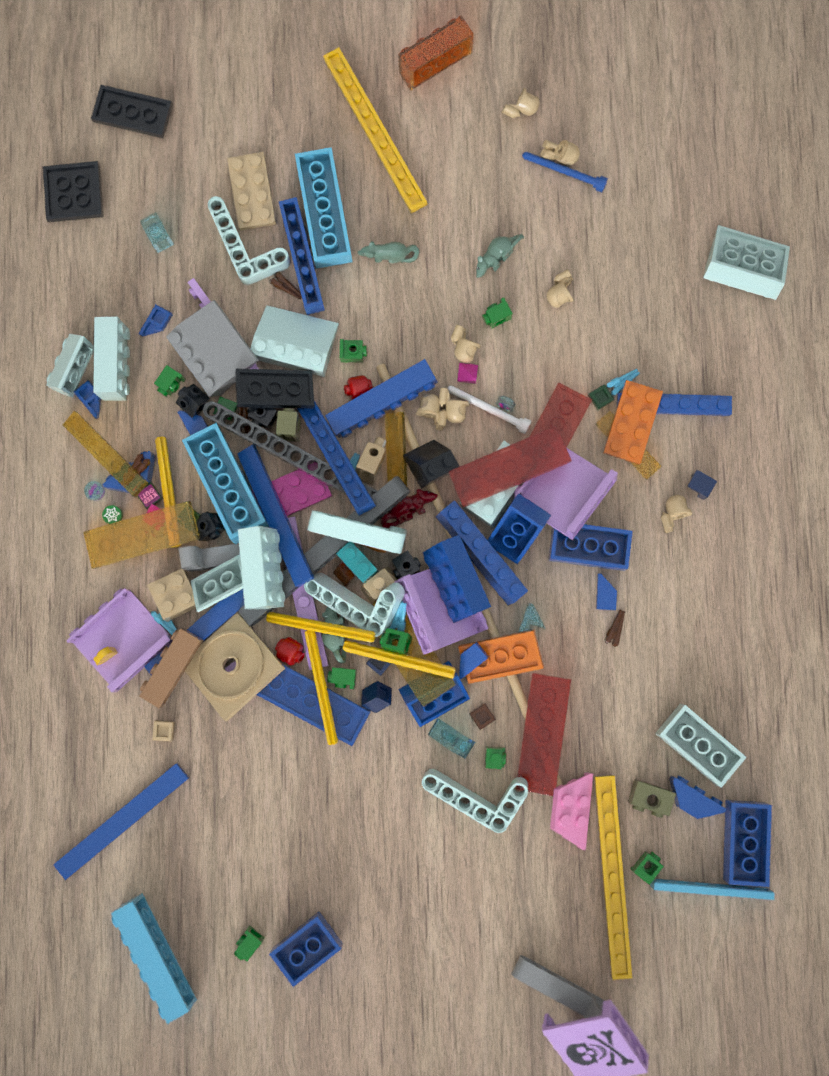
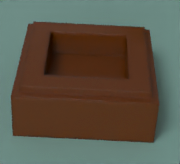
(344, 574)
(482, 716)

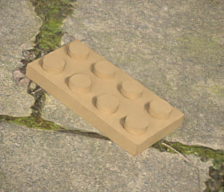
(251, 191)

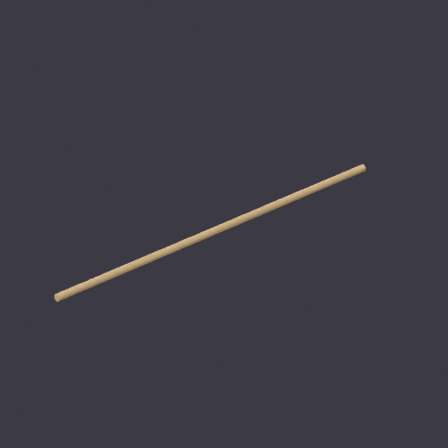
(439, 505)

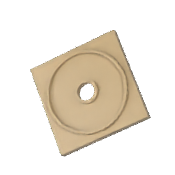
(253, 671)

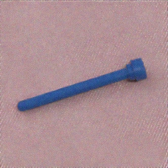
(598, 182)

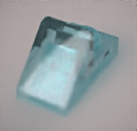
(531, 618)

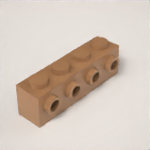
(171, 667)

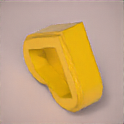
(104, 655)

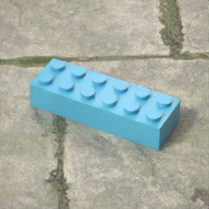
(323, 208)
(224, 481)
(154, 958)

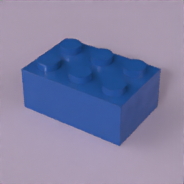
(518, 528)
(306, 949)

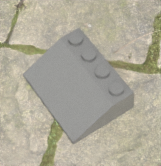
(211, 348)

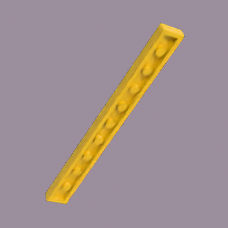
(375, 130)
(613, 877)

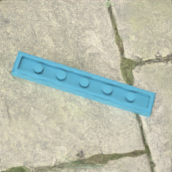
(712, 889)

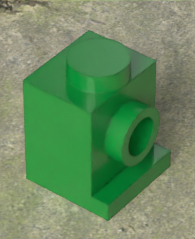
(497, 314)
(352, 357)
(168, 381)
(392, 635)
(342, 677)
(495, 757)
(650, 873)
(248, 944)

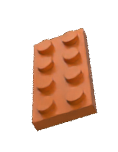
(632, 422)
(507, 656)

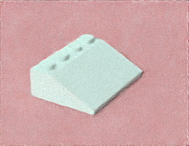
(747, 262)
(294, 340)

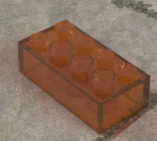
(435, 52)

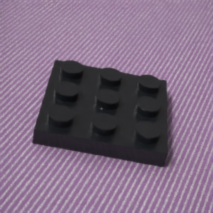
(73, 191)

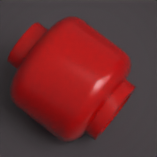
(357, 386)
(289, 651)

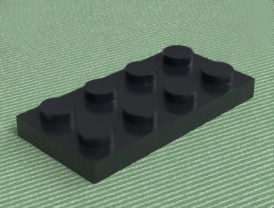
(131, 111)
(274, 388)

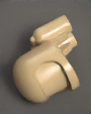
(526, 104)
(563, 152)
(559, 293)
(465, 348)
(430, 408)
(454, 408)
(676, 509)

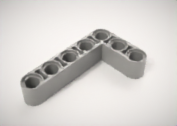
(198, 559)
(557, 987)

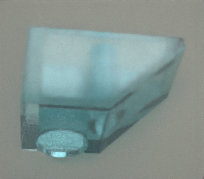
(156, 232)
(451, 738)

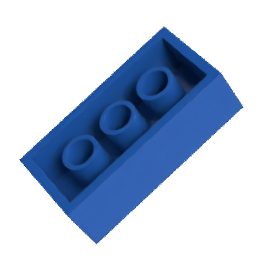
(593, 547)
(456, 579)
(747, 843)

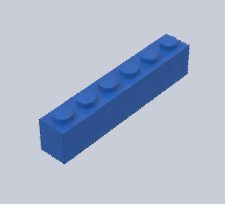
(301, 256)
(381, 399)
(482, 553)

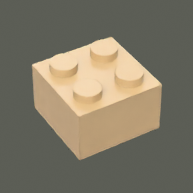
(173, 594)

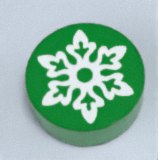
(112, 514)

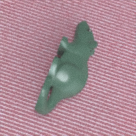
(498, 250)
(392, 251)
(334, 642)

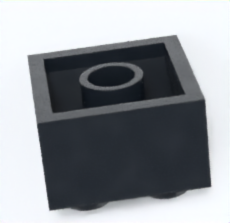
(430, 462)

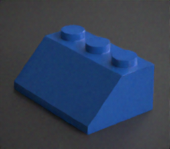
(439, 706)

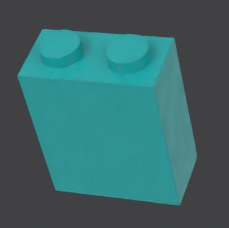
(357, 562)

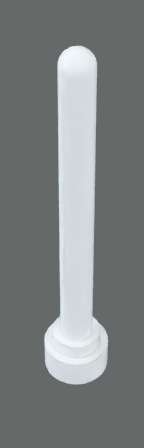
(521, 424)

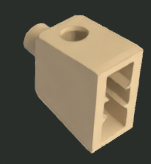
(371, 460)
(377, 583)

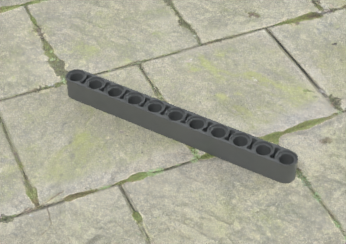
(272, 441)
(328, 546)

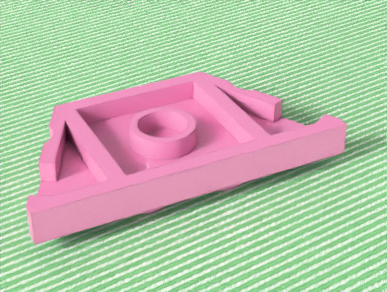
(572, 810)

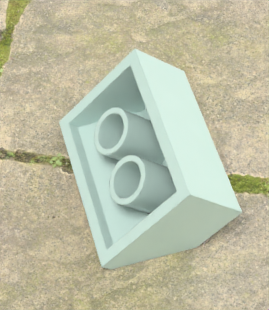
(70, 365)
(217, 583)

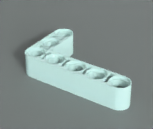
(237, 248)
(357, 532)
(355, 608)
(477, 801)

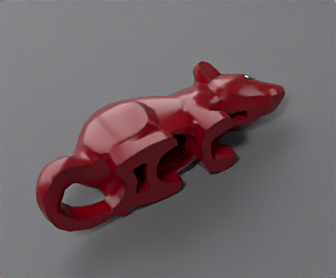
(407, 507)

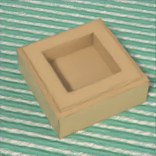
(163, 730)

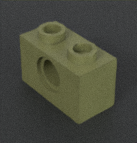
(288, 425)
(662, 804)

